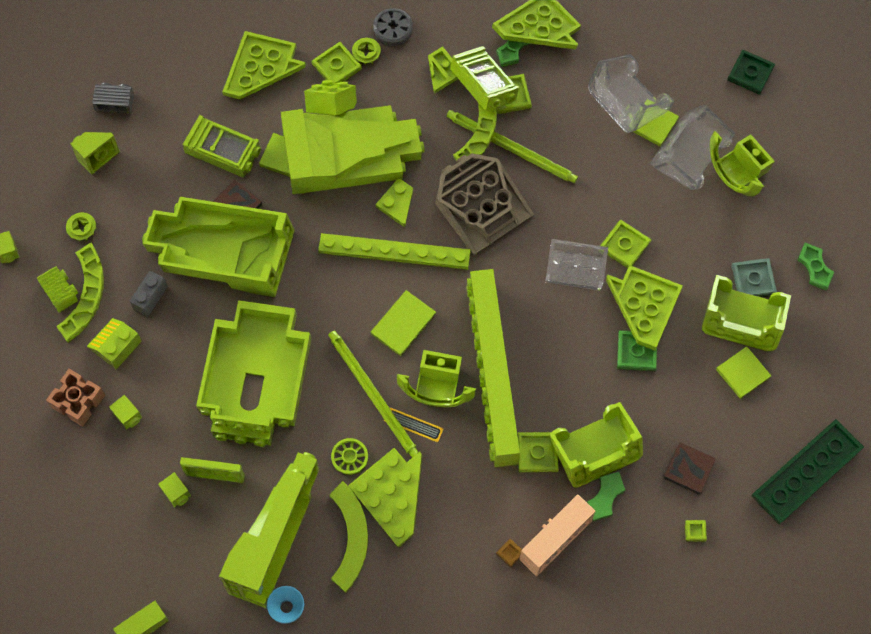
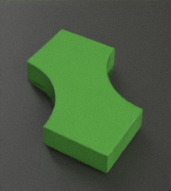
(509, 52)
(812, 259)
(610, 488)

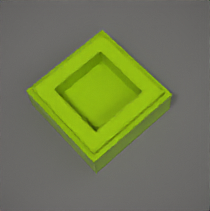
(695, 530)

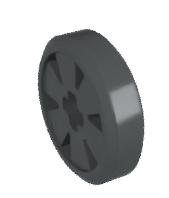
(402, 30)

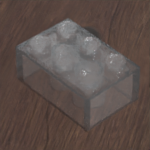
(576, 264)

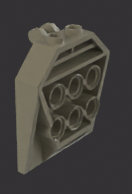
(471, 173)

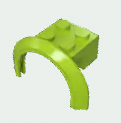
(742, 165)
(437, 381)

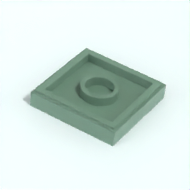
(754, 277)

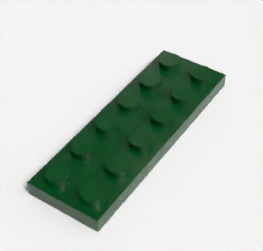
(807, 471)

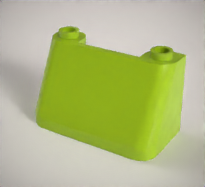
(745, 316)
(598, 446)

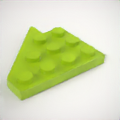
(539, 23)
(259, 64)

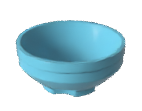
(282, 595)

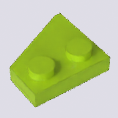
(440, 69)
(396, 201)

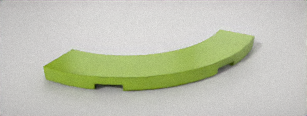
(482, 135)
(90, 296)
(357, 536)

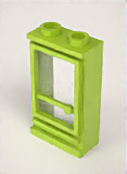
(484, 78)
(221, 146)

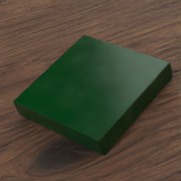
(751, 72)

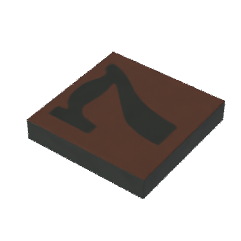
(238, 195)
(689, 468)

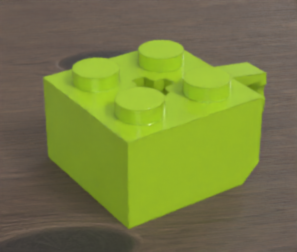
(330, 98)

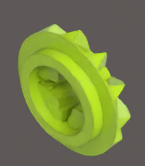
(360, 46)
(85, 219)

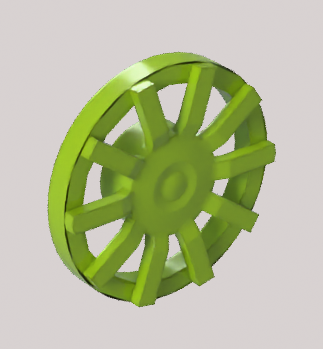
(349, 456)

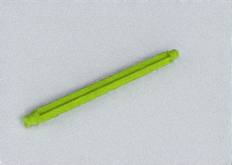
(516, 148)
(373, 394)

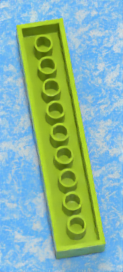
(494, 371)

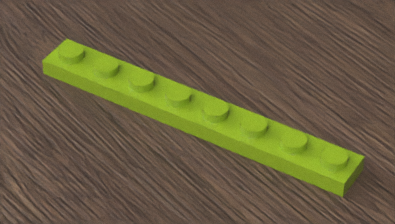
(394, 251)

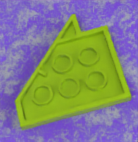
(645, 303)
(391, 493)

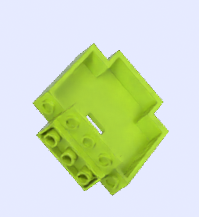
(260, 345)

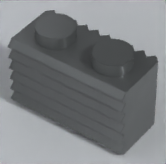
(113, 98)
(148, 293)

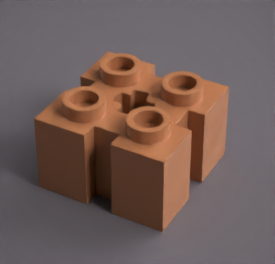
(72, 387)

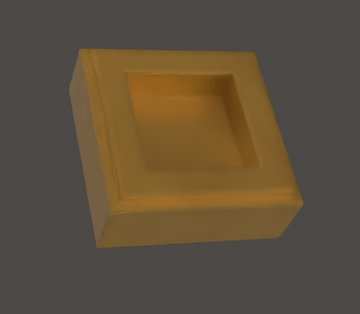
(509, 553)

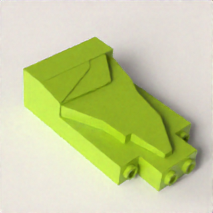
(348, 148)
(222, 243)
(261, 553)

